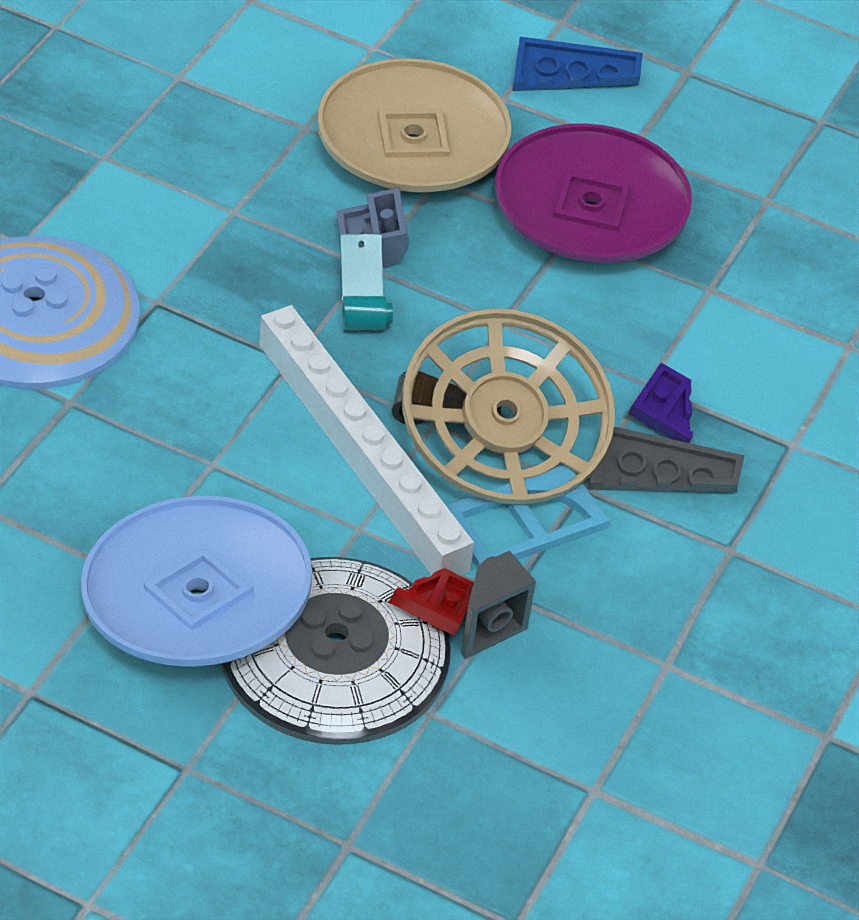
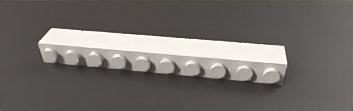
(365, 443)

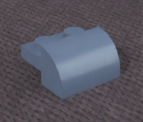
(380, 216)

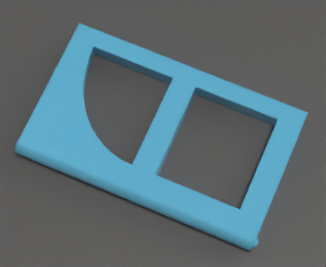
(539, 539)

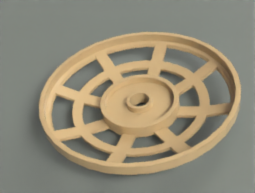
(512, 391)

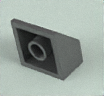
(498, 603)

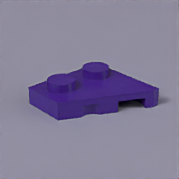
(666, 404)

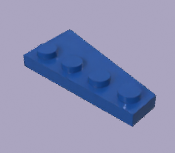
(568, 65)

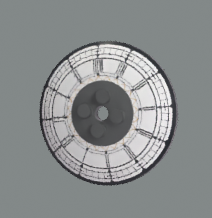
(353, 687)

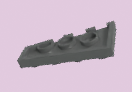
(662, 464)

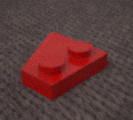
(437, 599)

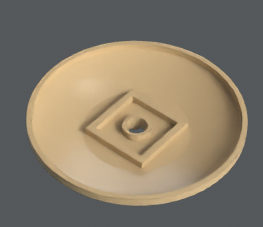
(454, 114)

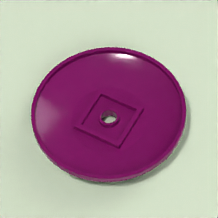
(556, 170)

